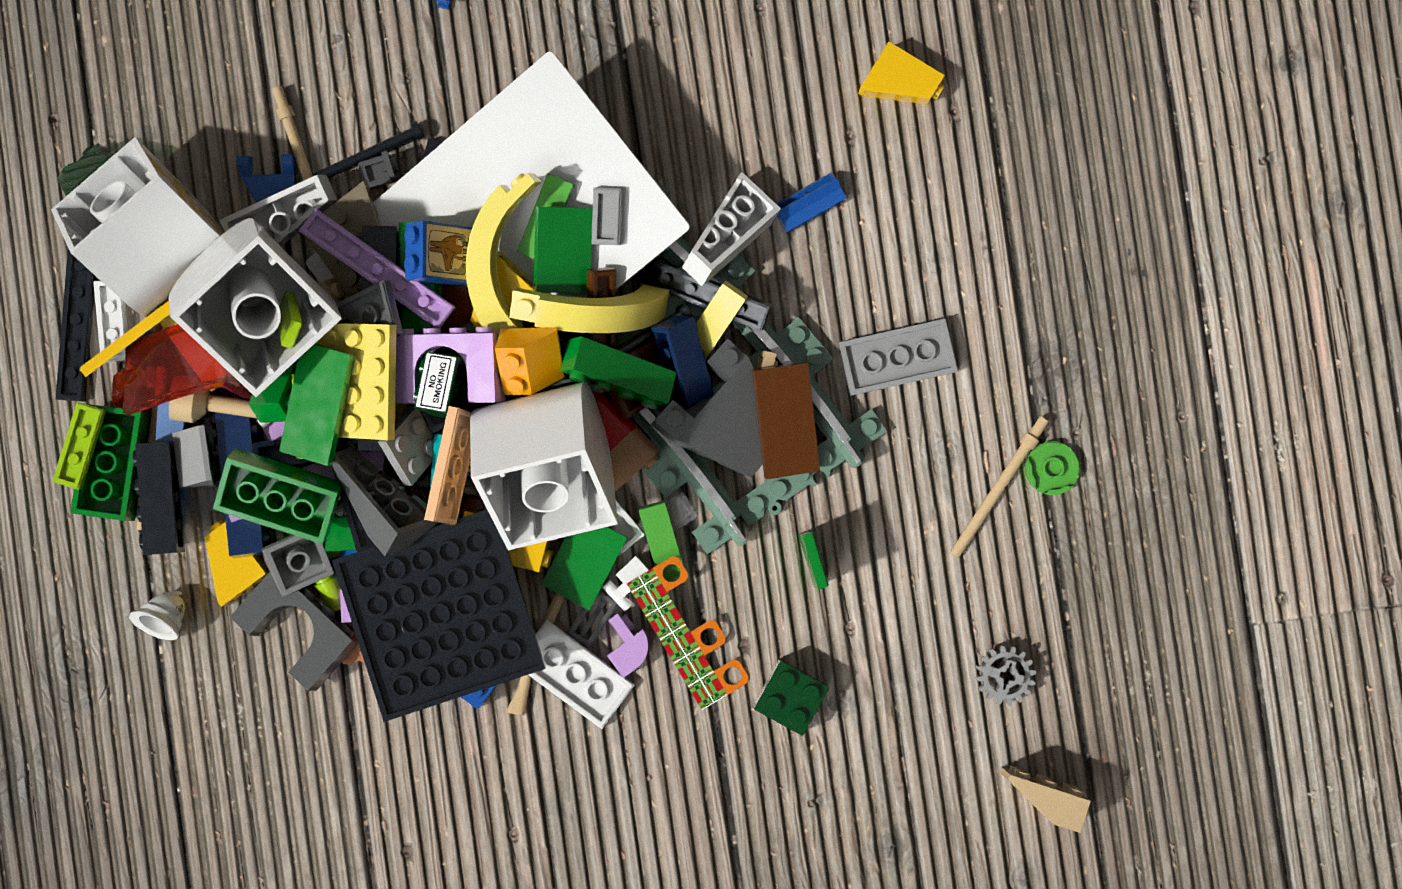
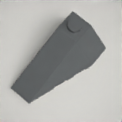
(385, 511)

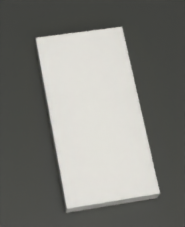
(579, 676)

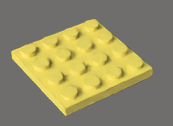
(372, 386)

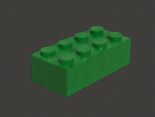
(111, 473)
(278, 495)

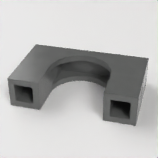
(330, 641)

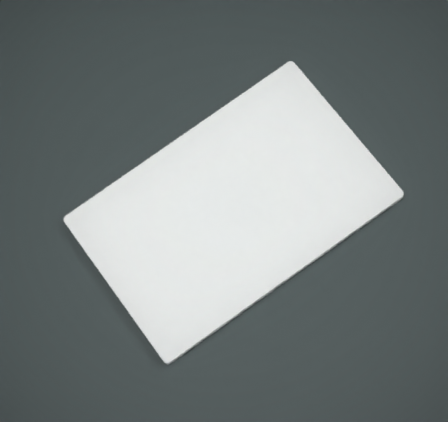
(537, 128)

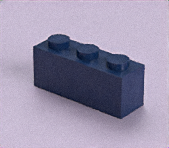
(682, 353)

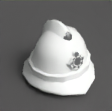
(161, 615)

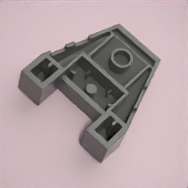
(728, 423)

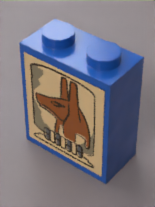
(436, 252)

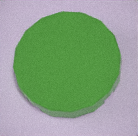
(1052, 468)

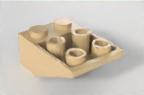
(1059, 804)

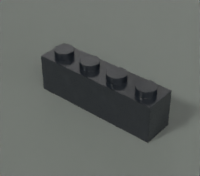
(159, 499)

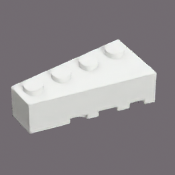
(287, 210)
(736, 224)

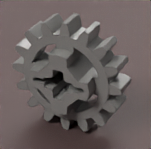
(1002, 686)

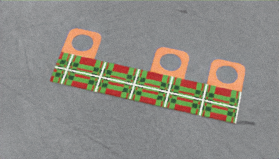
(682, 645)

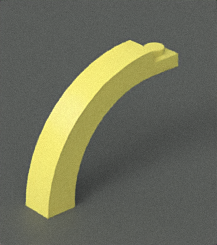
(483, 251)
(591, 315)

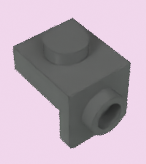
(380, 170)

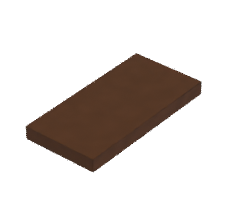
(786, 420)

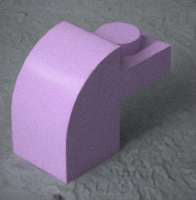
(634, 649)

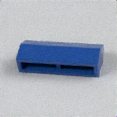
(810, 202)

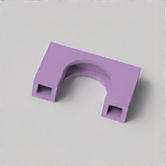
(474, 348)

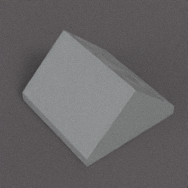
(193, 458)
(296, 563)

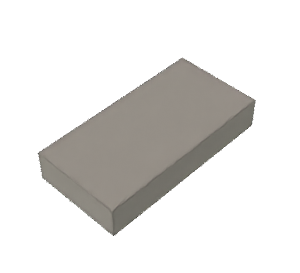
(607, 216)

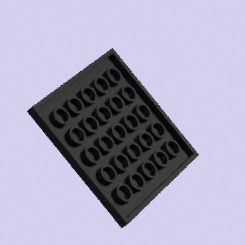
(439, 616)

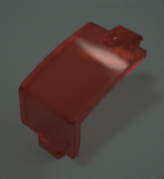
(168, 368)

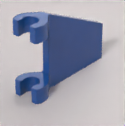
(267, 185)

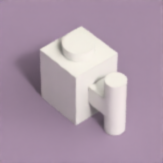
(626, 574)

